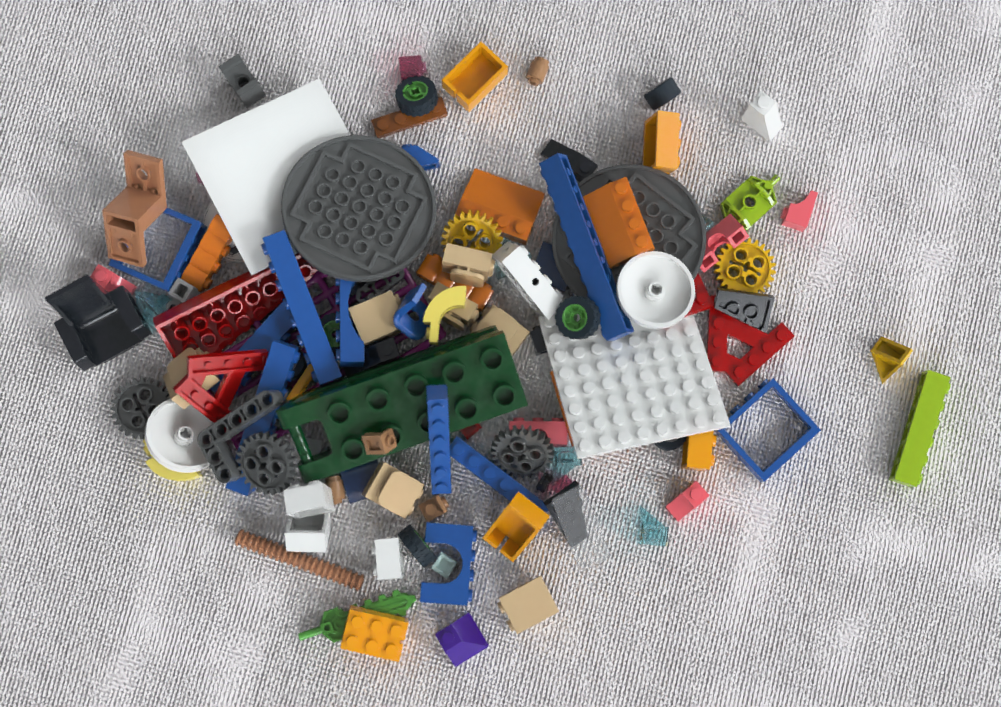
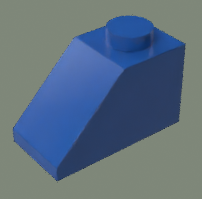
(424, 158)

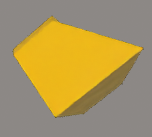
(889, 357)

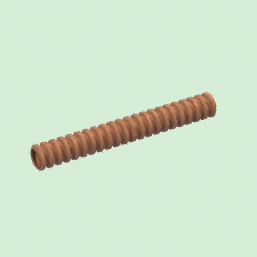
(300, 560)

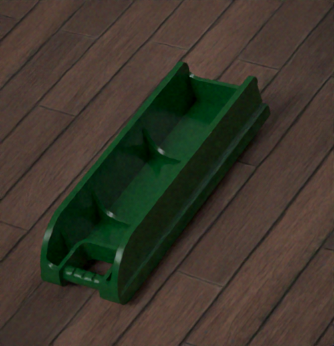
(394, 396)

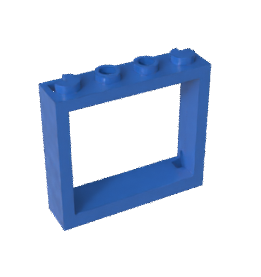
(181, 260)
(751, 398)

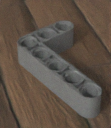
(233, 426)

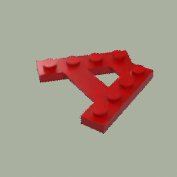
(763, 345)
(230, 364)

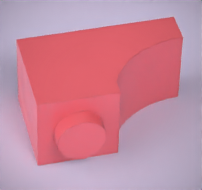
(798, 215)
(110, 280)
(687, 500)

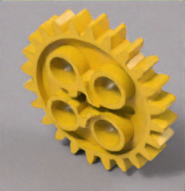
(458, 230)
(751, 252)

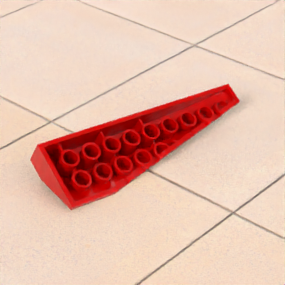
(223, 312)

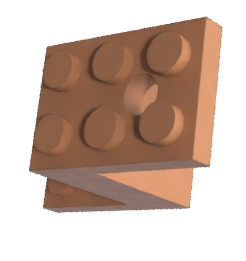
(135, 208)

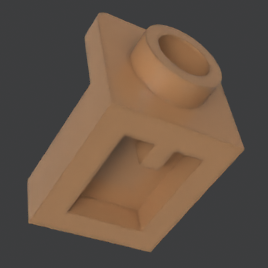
(379, 442)
(434, 507)

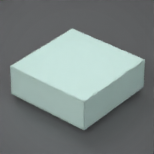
(444, 565)

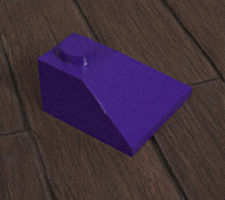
(461, 639)

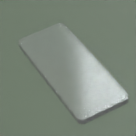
(581, 528)

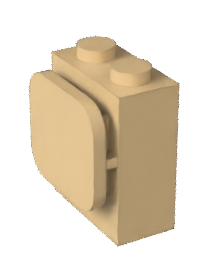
(467, 265)
(459, 316)
(375, 317)
(513, 331)
(178, 369)
(393, 489)
(527, 605)

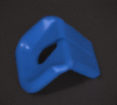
(412, 329)

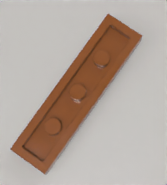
(398, 122)

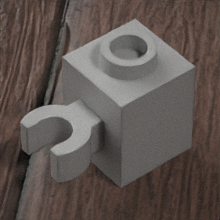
(181, 292)

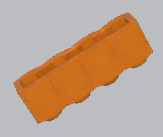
(208, 255)
(431, 271)

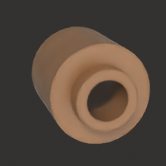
(537, 71)
(337, 488)

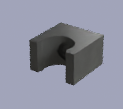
(236, 73)

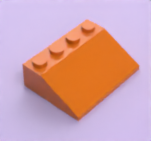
(505, 201)
(618, 222)

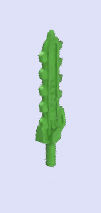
(334, 620)

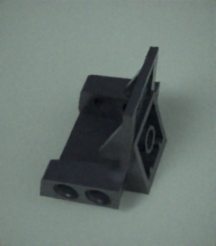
(97, 323)

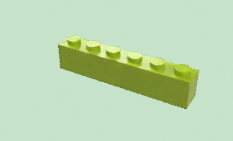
(920, 428)

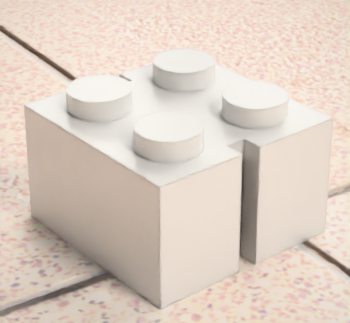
(308, 500)
(308, 533)
(388, 558)

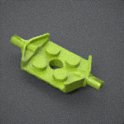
(756, 189)

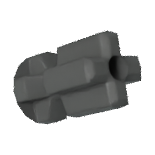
(544, 482)

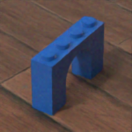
(456, 591)

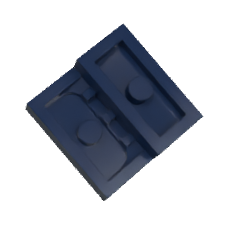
(548, 266)
(357, 479)

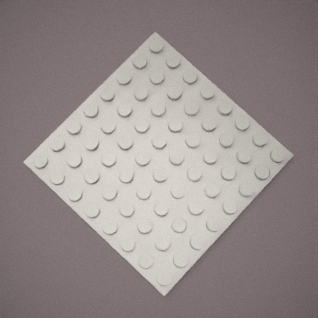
(251, 158)
(634, 388)

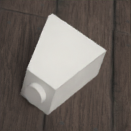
(763, 116)

